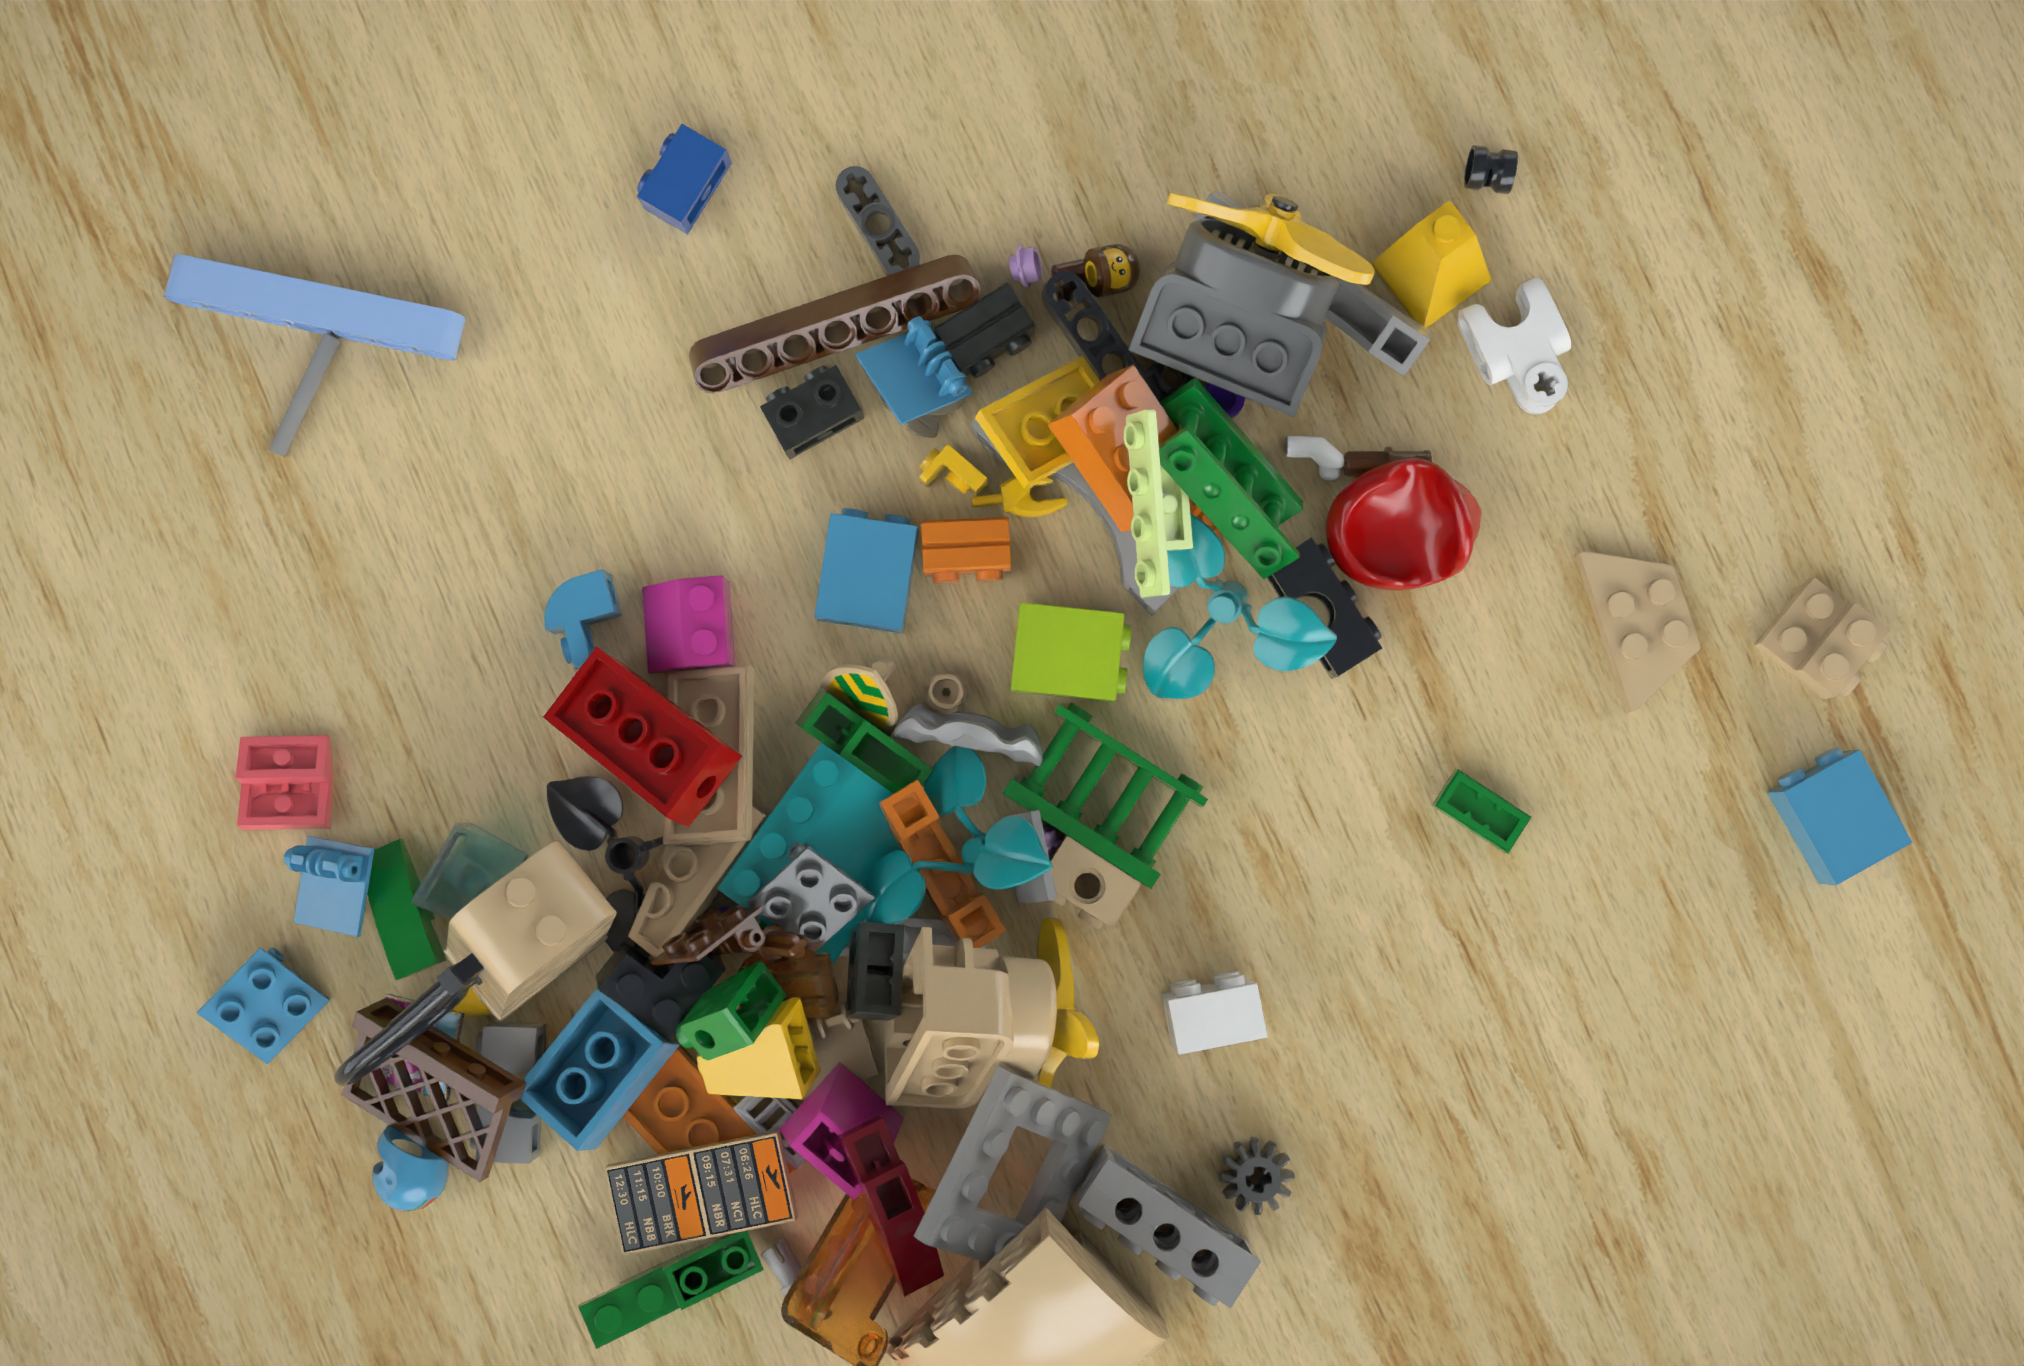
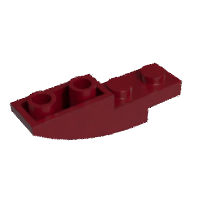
(892, 1204)

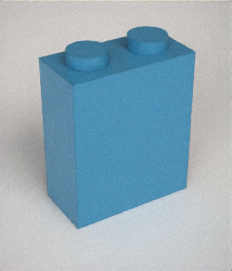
(867, 571)
(1838, 815)

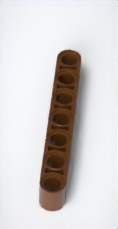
(812, 319)

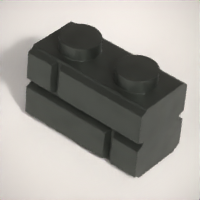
(986, 331)

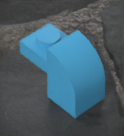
(575, 607)

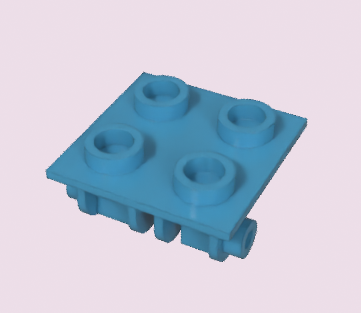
(914, 372)
(331, 884)
(263, 1005)

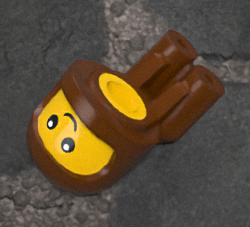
(1103, 271)

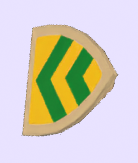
(865, 692)

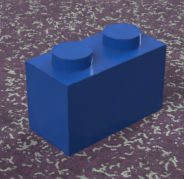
(683, 178)

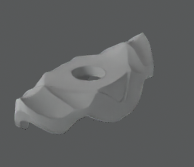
(971, 732)

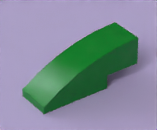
(861, 743)
(402, 926)

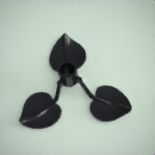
(584, 816)

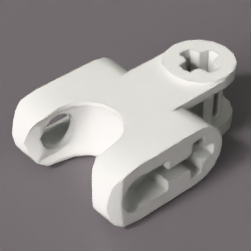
(1523, 352)

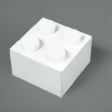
(1213, 1012)

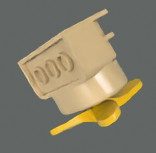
(979, 1011)

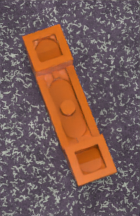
(952, 893)

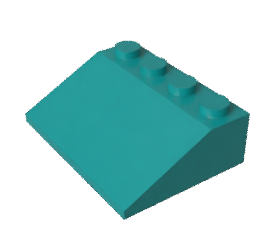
(835, 813)

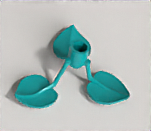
(1287, 628)
(1000, 859)

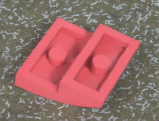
(285, 782)

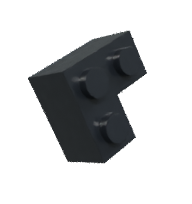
(657, 993)

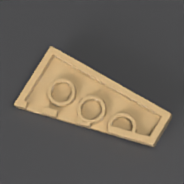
(685, 888)

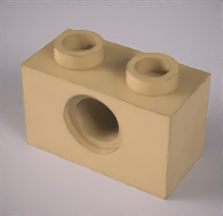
(1114, 889)

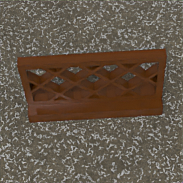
(443, 1060)

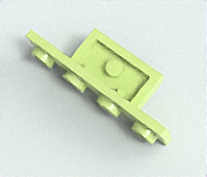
(1159, 506)

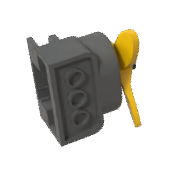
(1247, 300)

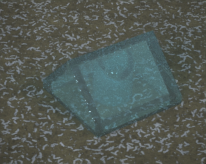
(465, 868)

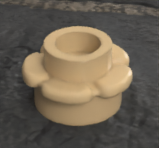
(950, 703)

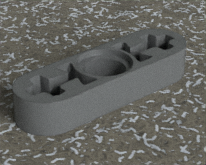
(852, 204)

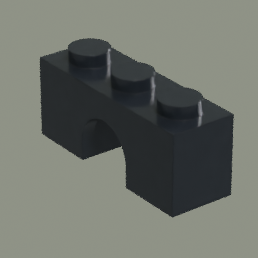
(1314, 577)

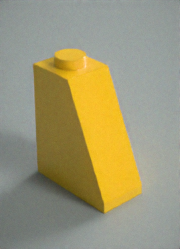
(775, 1066)

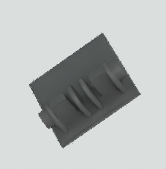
(811, 896)

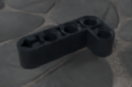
(1107, 340)

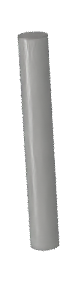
(304, 395)

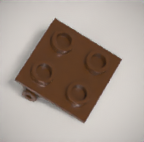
(715, 934)

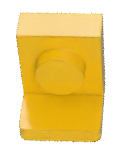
(961, 474)

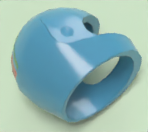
(405, 1179)

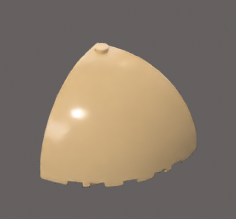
(1033, 1305)

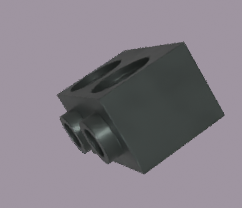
(875, 971)

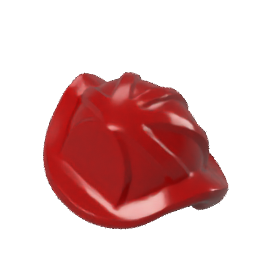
(1403, 526)

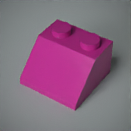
(688, 624)

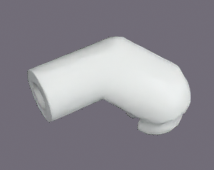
(1318, 449)

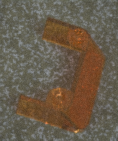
(846, 1285)

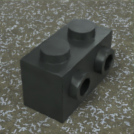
(811, 410)

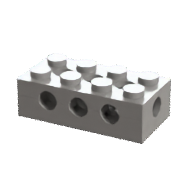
(1216, 1275)

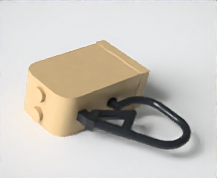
(502, 948)

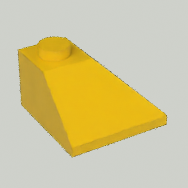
(1434, 265)

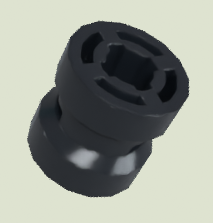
(1490, 169)

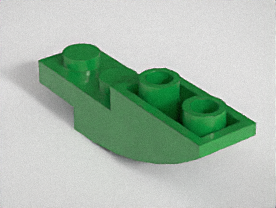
(670, 1286)

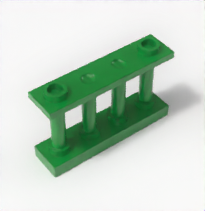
(1229, 478)
(1103, 837)

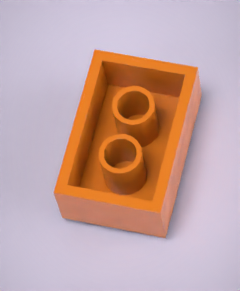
(1094, 437)

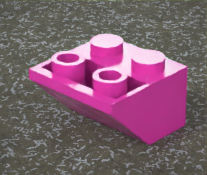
(830, 1110)

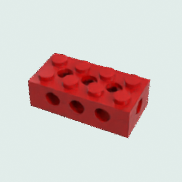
(642, 737)

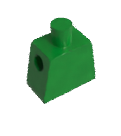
(716, 1025)

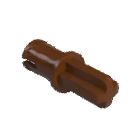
(1362, 461)
(781, 944)

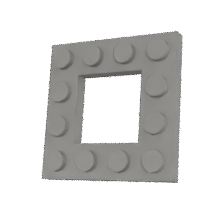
(1010, 1101)

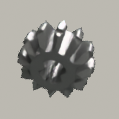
(1267, 1185)

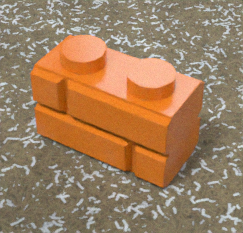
(966, 548)

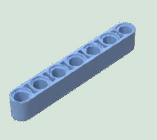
(314, 307)

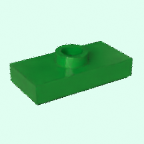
(1481, 811)

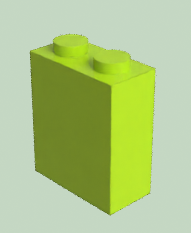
(1070, 653)

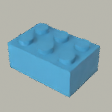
(595, 1071)

